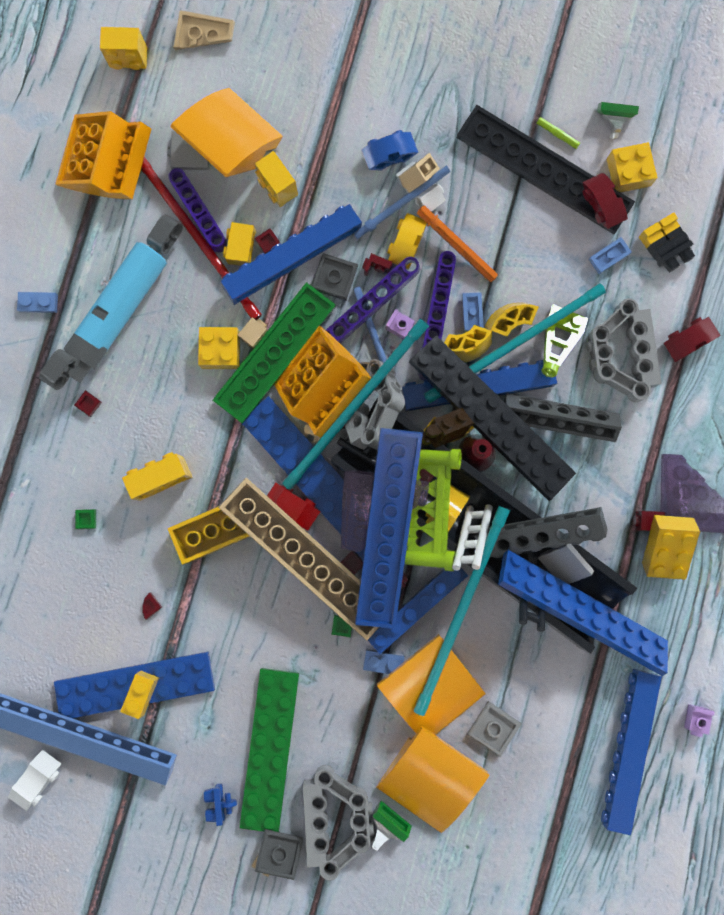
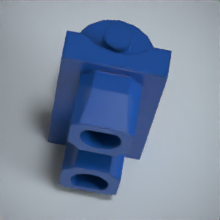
(218, 813)

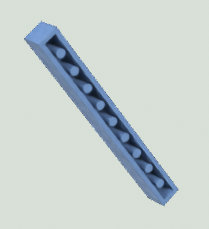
(86, 740)

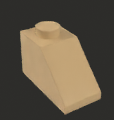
(419, 173)

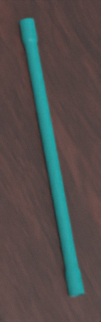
(589, 296)
(413, 335)
(425, 697)

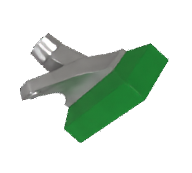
(616, 115)
(389, 826)

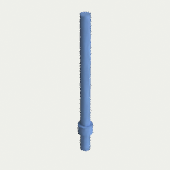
(371, 224)
(371, 328)

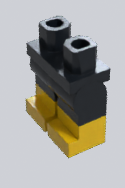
(666, 242)

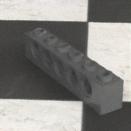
(566, 417)
(550, 525)

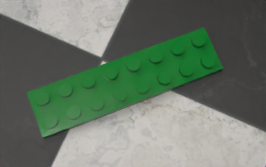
(274, 353)
(269, 750)

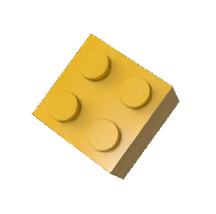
(123, 47)
(632, 167)
(276, 179)
(219, 348)

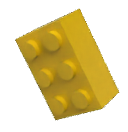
(156, 476)
(670, 547)

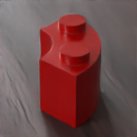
(299, 510)

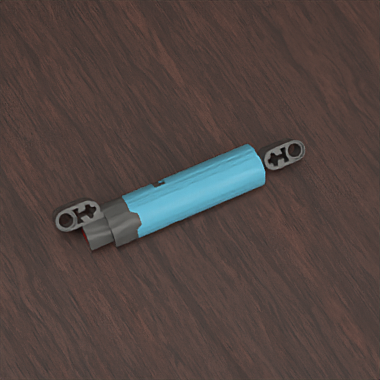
(112, 307)

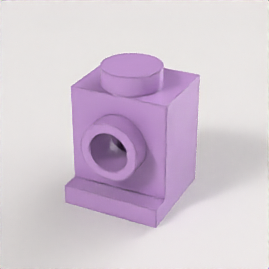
(393, 324)
(694, 715)

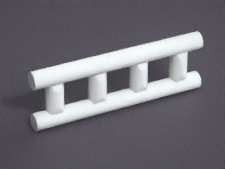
(479, 544)

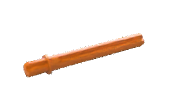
(452, 239)

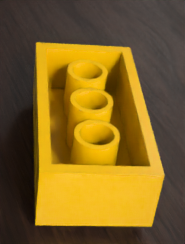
(205, 535)

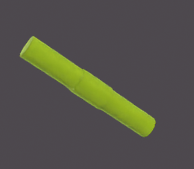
(558, 133)

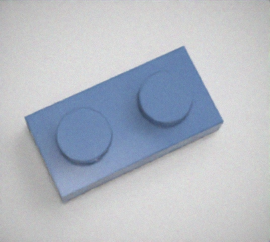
(610, 255)
(37, 302)
(472, 310)
(381, 662)

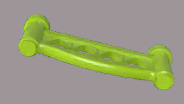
(435, 552)

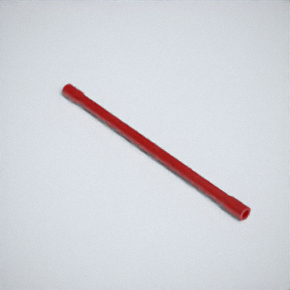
(147, 169)

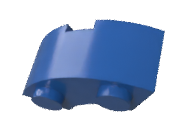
(389, 150)

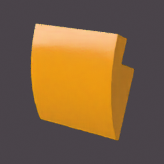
(227, 132)
(103, 155)
(321, 381)
(451, 697)
(432, 779)

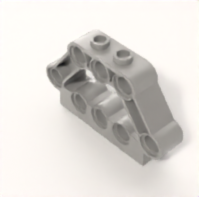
(617, 379)
(365, 430)
(349, 849)

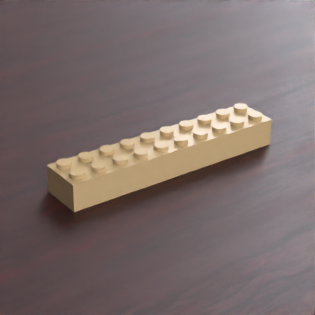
(296, 551)

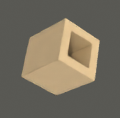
(253, 332)

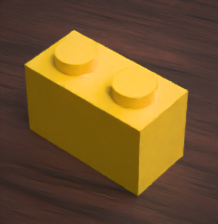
(240, 244)
(139, 694)

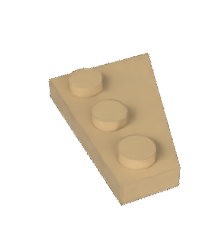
(202, 30)

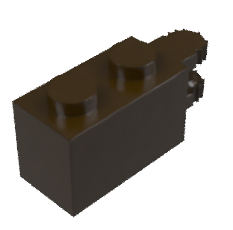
(447, 428)

